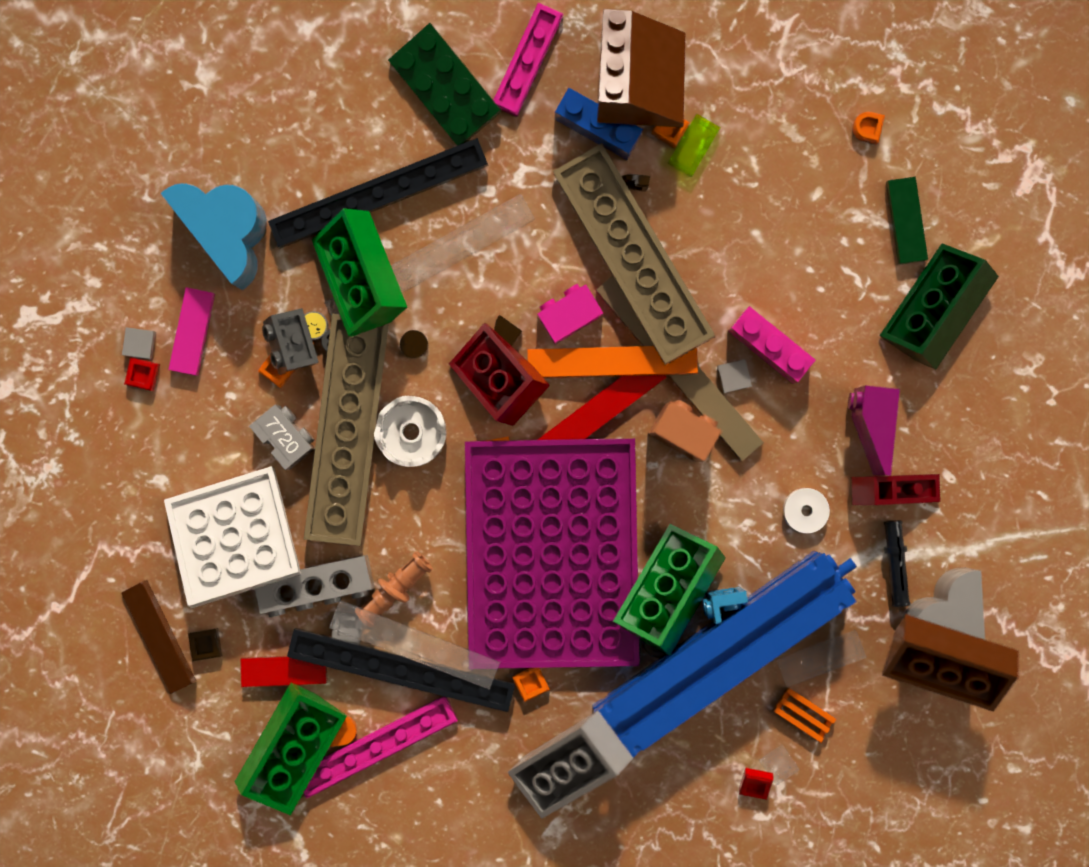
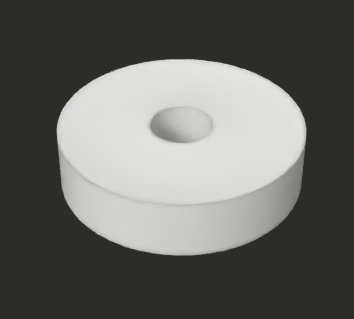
(818, 515)

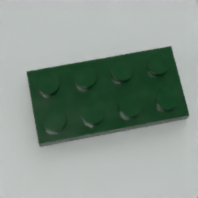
(444, 85)

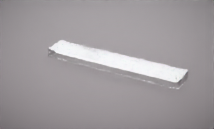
(414, 644)

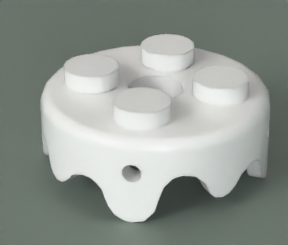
(390, 429)

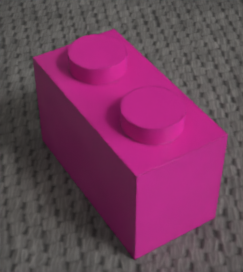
(569, 313)

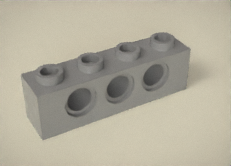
(356, 568)

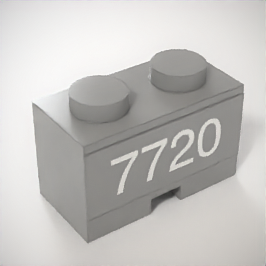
(289, 441)

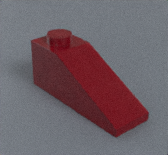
(895, 489)

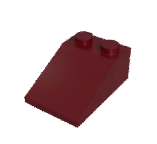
(498, 376)

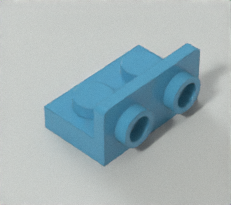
(725, 598)

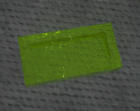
(694, 145)

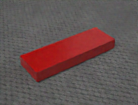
(280, 671)

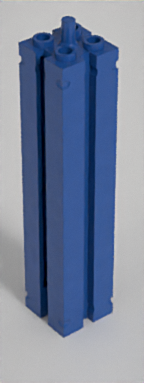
(727, 652)

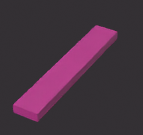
(381, 744)

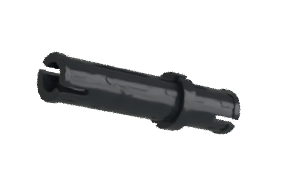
(897, 563)

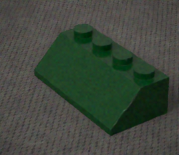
(939, 305)

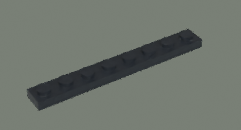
(380, 191)
(395, 669)

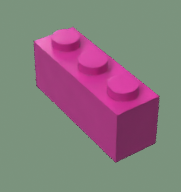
(771, 345)

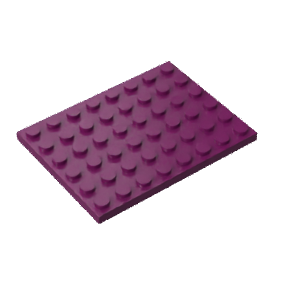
(551, 551)

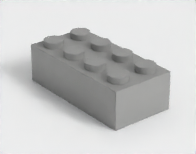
(570, 765)

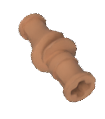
(398, 585)

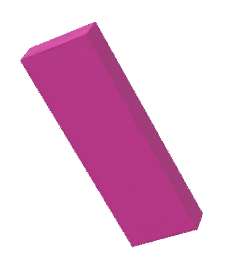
(191, 331)

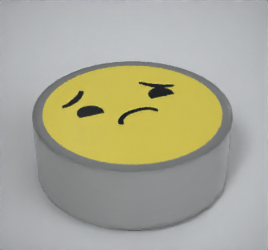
(317, 324)

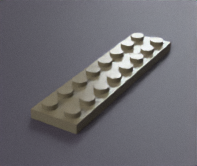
(634, 254)
(345, 434)

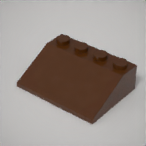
(640, 71)

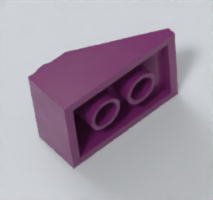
(875, 421)

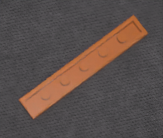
(608, 362)

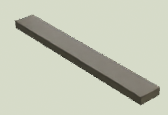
(695, 387)

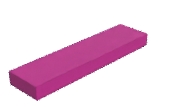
(527, 59)

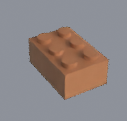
(685, 431)

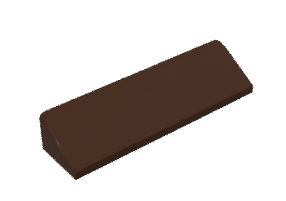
(158, 636)

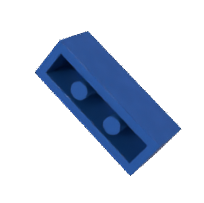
(581, 116)

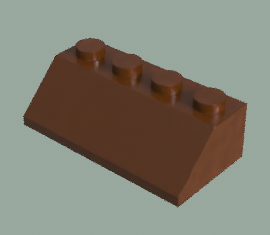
(951, 663)

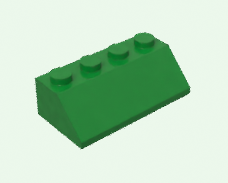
(358, 272)
(670, 589)
(289, 749)

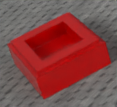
(142, 374)
(756, 783)

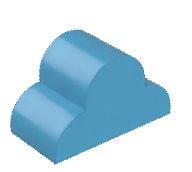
(225, 224)

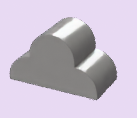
(955, 602)

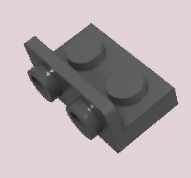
(289, 341)

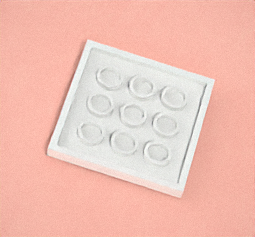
(231, 537)

